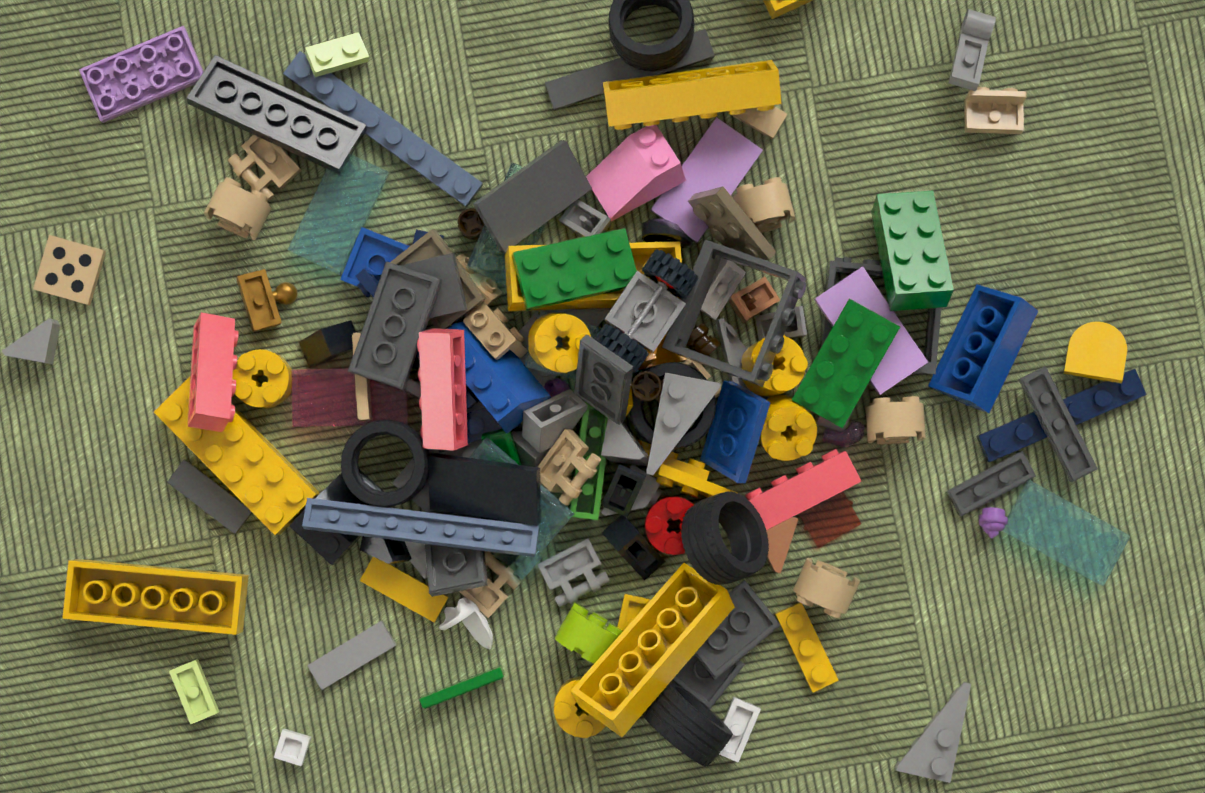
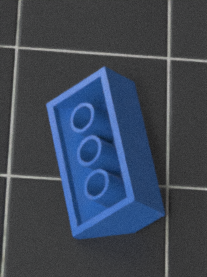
(983, 347)
(500, 384)

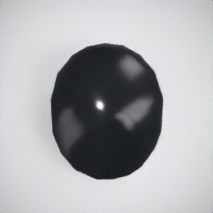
(664, 231)

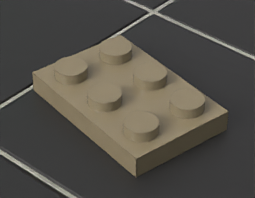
(730, 223)
(431, 246)

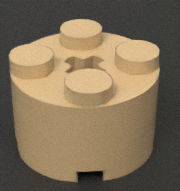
(766, 204)
(238, 209)
(895, 421)
(825, 587)

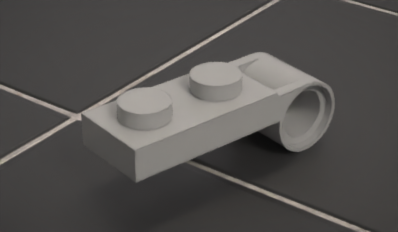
(971, 49)

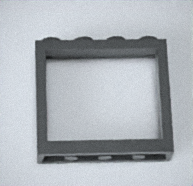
(874, 269)
(705, 270)

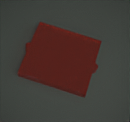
(830, 519)

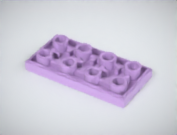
(142, 74)
(715, 162)
(902, 355)

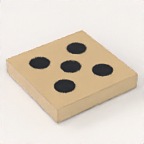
(69, 270)

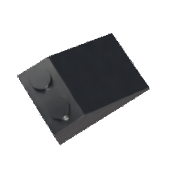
(329, 544)

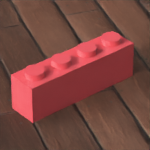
(212, 372)
(443, 389)
(805, 489)

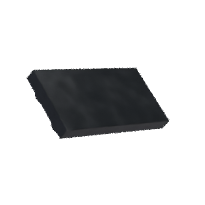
(484, 488)

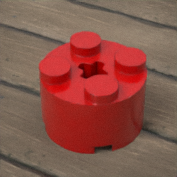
(657, 524)

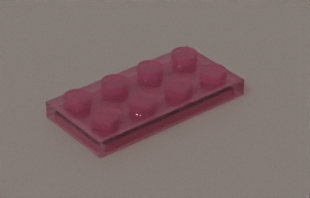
(329, 399)

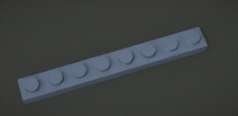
(386, 131)
(421, 527)

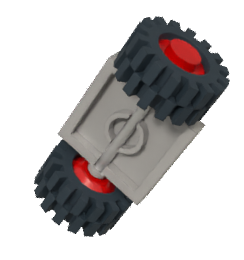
(647, 308)

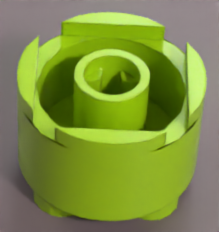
(586, 633)

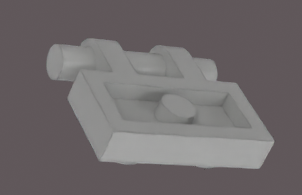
(570, 564)

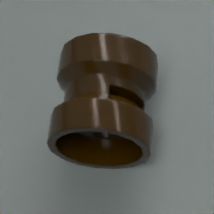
(468, 221)
(703, 343)
(646, 386)

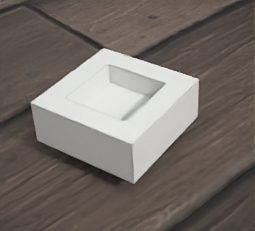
(292, 747)

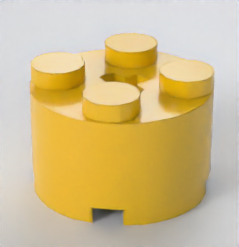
(543, 343)
(252, 365)
(787, 371)
(788, 429)
(568, 717)

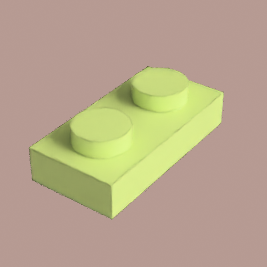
(336, 54)
(194, 691)

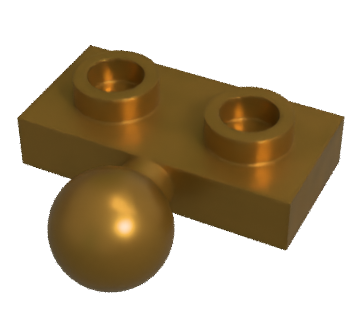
(261, 300)

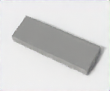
(351, 655)

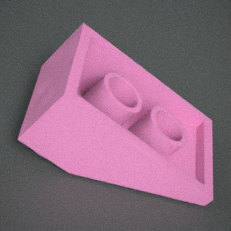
(636, 172)

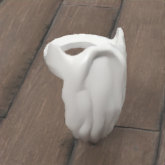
(472, 619)

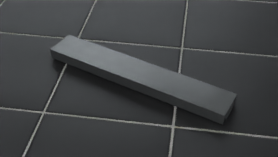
(589, 82)

